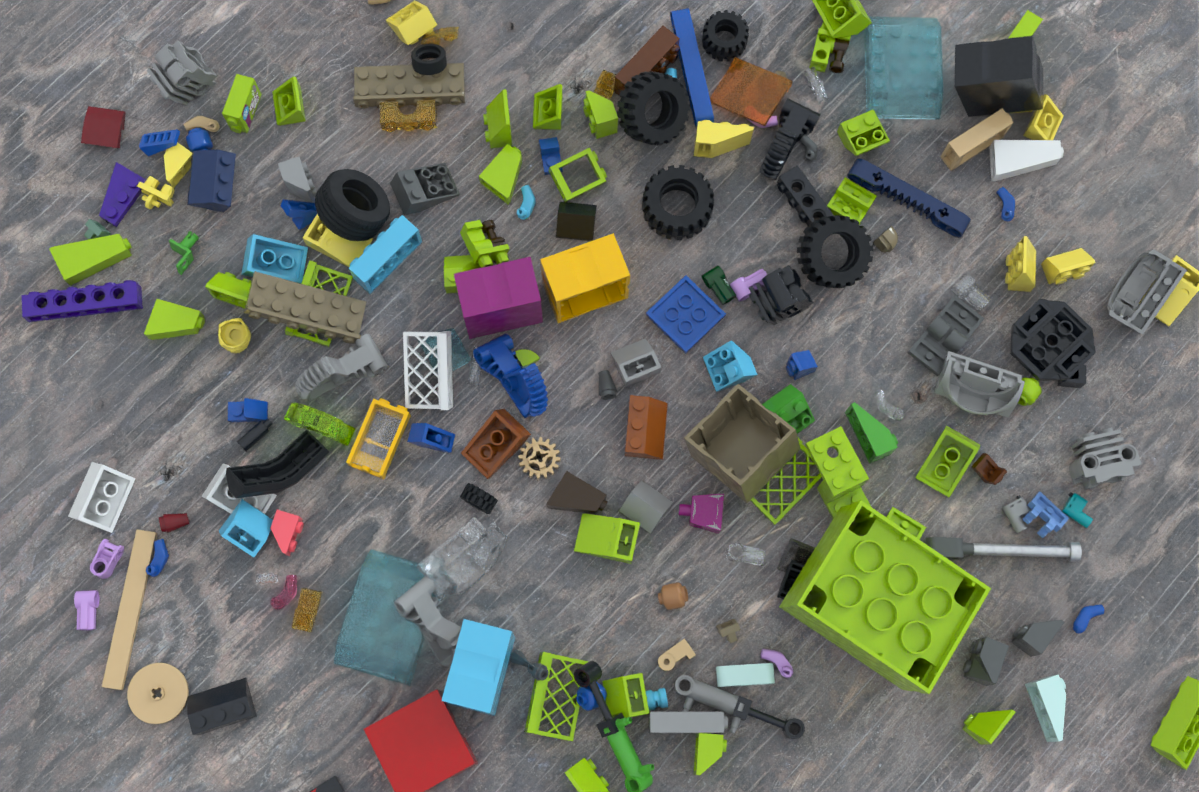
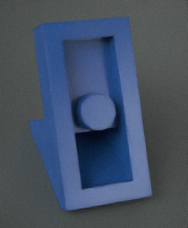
(550, 153)
(300, 212)
(247, 411)

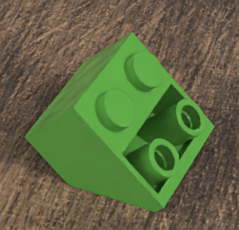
(791, 407)

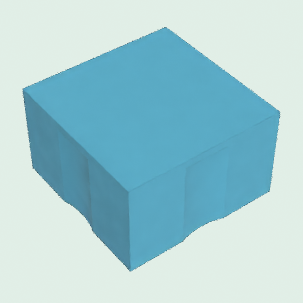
(479, 667)

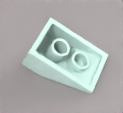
(1049, 702)

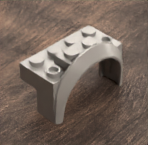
(1136, 282)

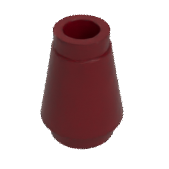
(171, 522)

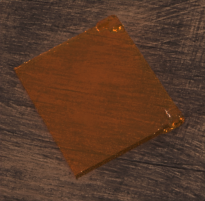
(750, 91)

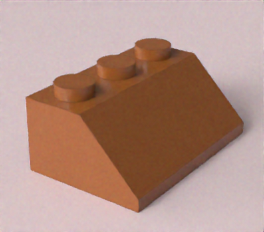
(646, 428)

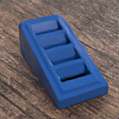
(158, 141)

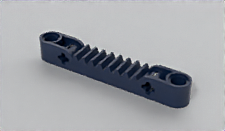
(952, 222)

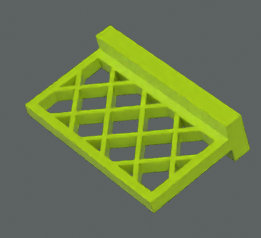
(309, 279)
(766, 512)
(538, 698)

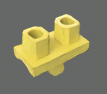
(149, 188)

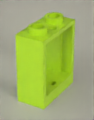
(562, 185)

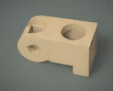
(668, 659)

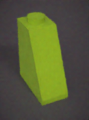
(502, 173)
(173, 321)

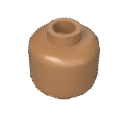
(673, 596)

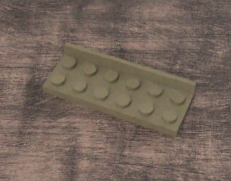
(407, 86)
(305, 307)

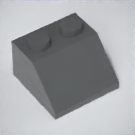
(1036, 636)

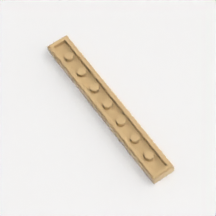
(129, 610)

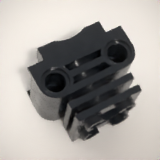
(780, 295)

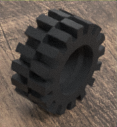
(478, 498)

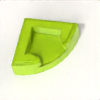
(526, 357)

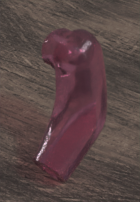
(287, 594)

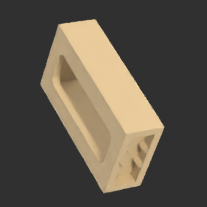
(976, 139)

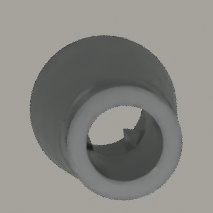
(607, 388)

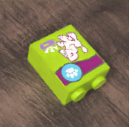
(241, 103)

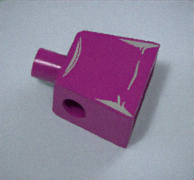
(704, 512)

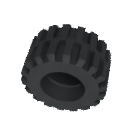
(725, 22)

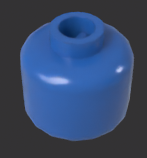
(199, 140)
(586, 698)

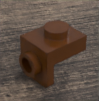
(988, 469)

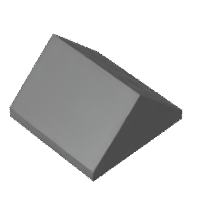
(645, 506)

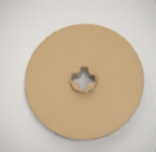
(142, 696)

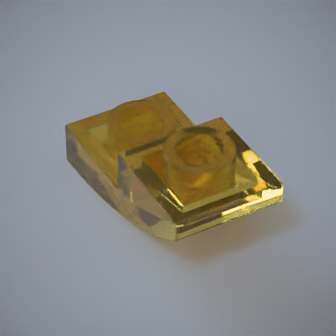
(435, 36)
(605, 84)
(307, 610)

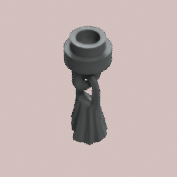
(538, 672)

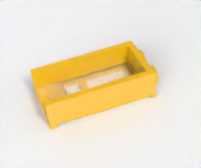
(378, 438)

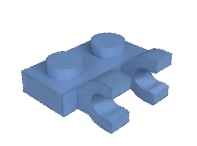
(1047, 511)

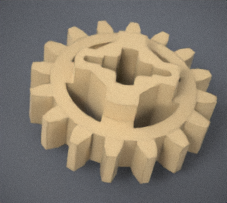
(547, 456)

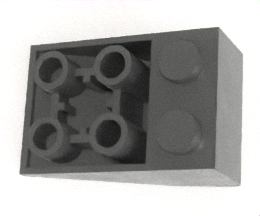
(423, 187)

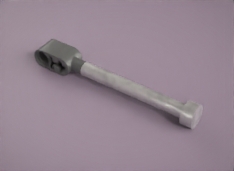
(955, 549)

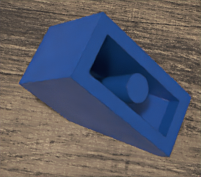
(431, 437)

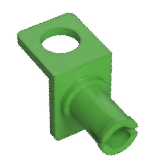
(184, 249)

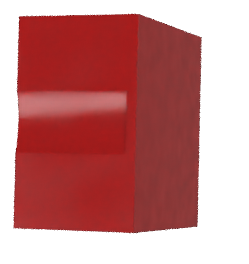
(420, 745)

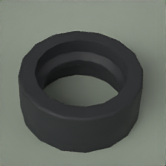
(429, 51)

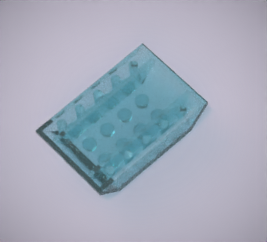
(904, 67)
(373, 632)

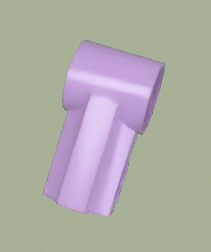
(742, 285)
(86, 605)

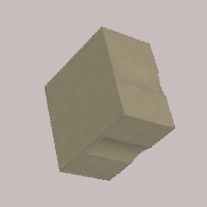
(742, 443)

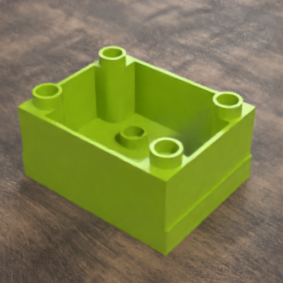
(885, 598)

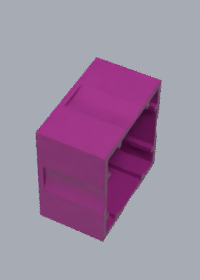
(499, 297)

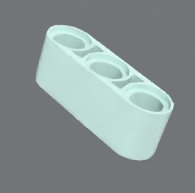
(745, 675)

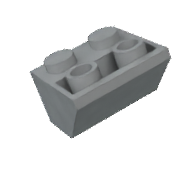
(298, 179)
(636, 362)

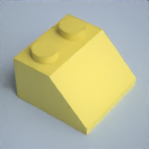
(412, 22)

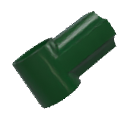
(716, 280)

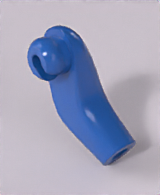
(1008, 204)
(160, 558)
(1084, 616)

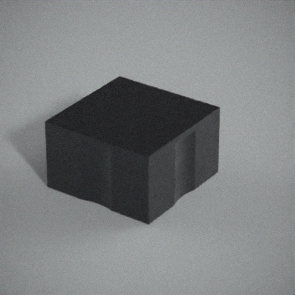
(999, 76)

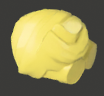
(233, 335)

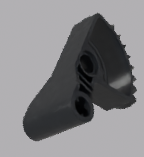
(793, 125)

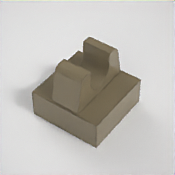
(728, 629)

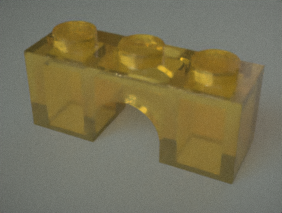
(423, 118)

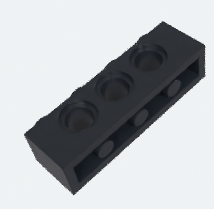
(807, 193)

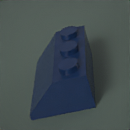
(211, 179)

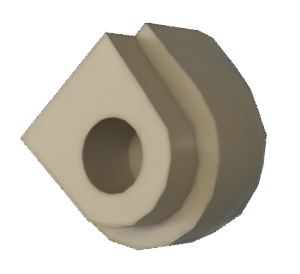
(886, 240)

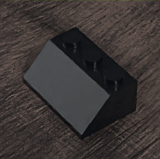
(220, 707)

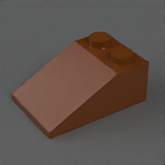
(495, 442)

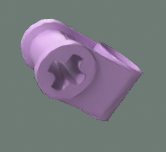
(106, 557)

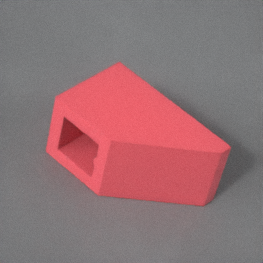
(285, 530)

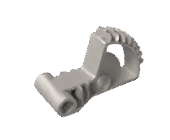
(328, 372)
(421, 609)

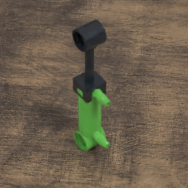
(637, 776)

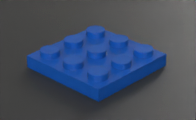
(685, 314)

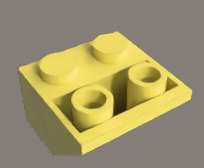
(1067, 265)

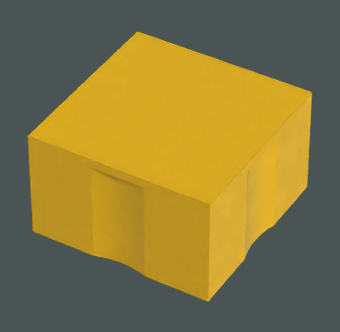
(585, 278)

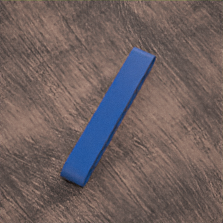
(692, 66)

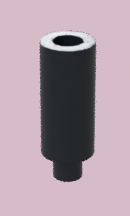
(254, 434)

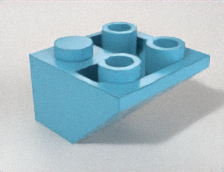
(729, 366)

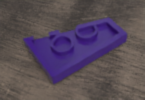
(120, 194)

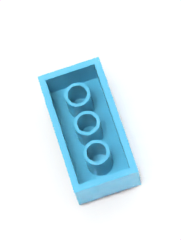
(385, 254)

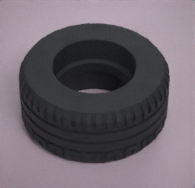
(344, 219)

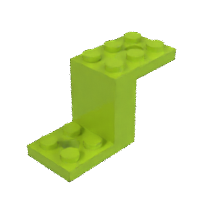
(841, 475)

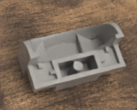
(977, 386)

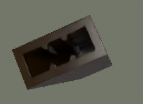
(576, 496)

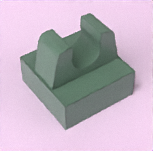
(95, 230)

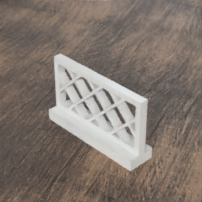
(444, 373)

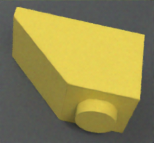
(177, 163)

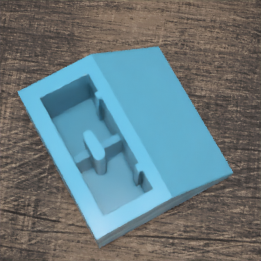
(247, 528)

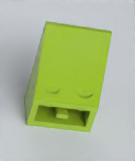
(607, 537)

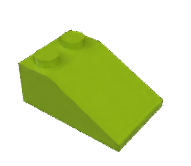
(498, 122)
(948, 461)

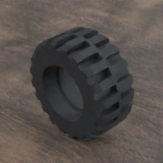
(673, 112)
(686, 181)
(857, 258)

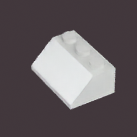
(101, 497)

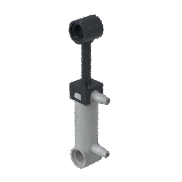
(731, 704)

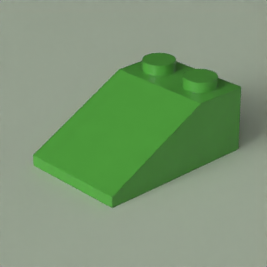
(872, 435)

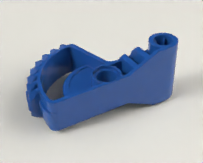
(521, 383)

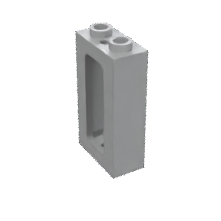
(687, 722)

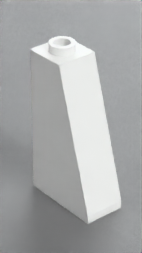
(1018, 157)

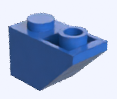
(800, 364)

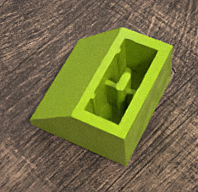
(601, 114)
(862, 133)
(626, 695)

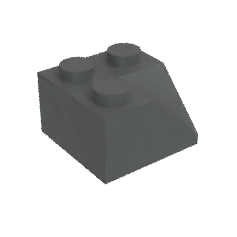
(985, 661)

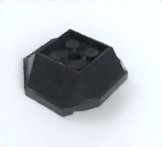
(1068, 331)

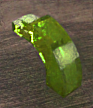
(320, 422)

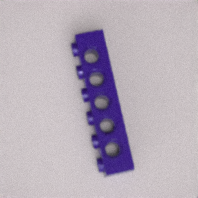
(72, 308)

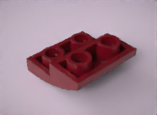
(103, 127)

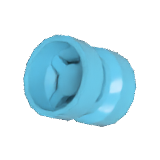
(657, 699)

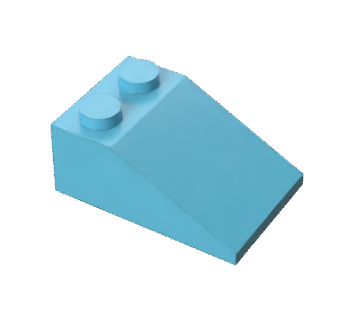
(274, 258)

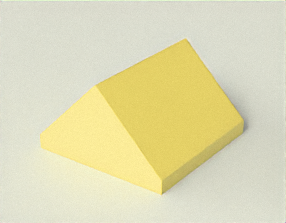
(1044, 122)

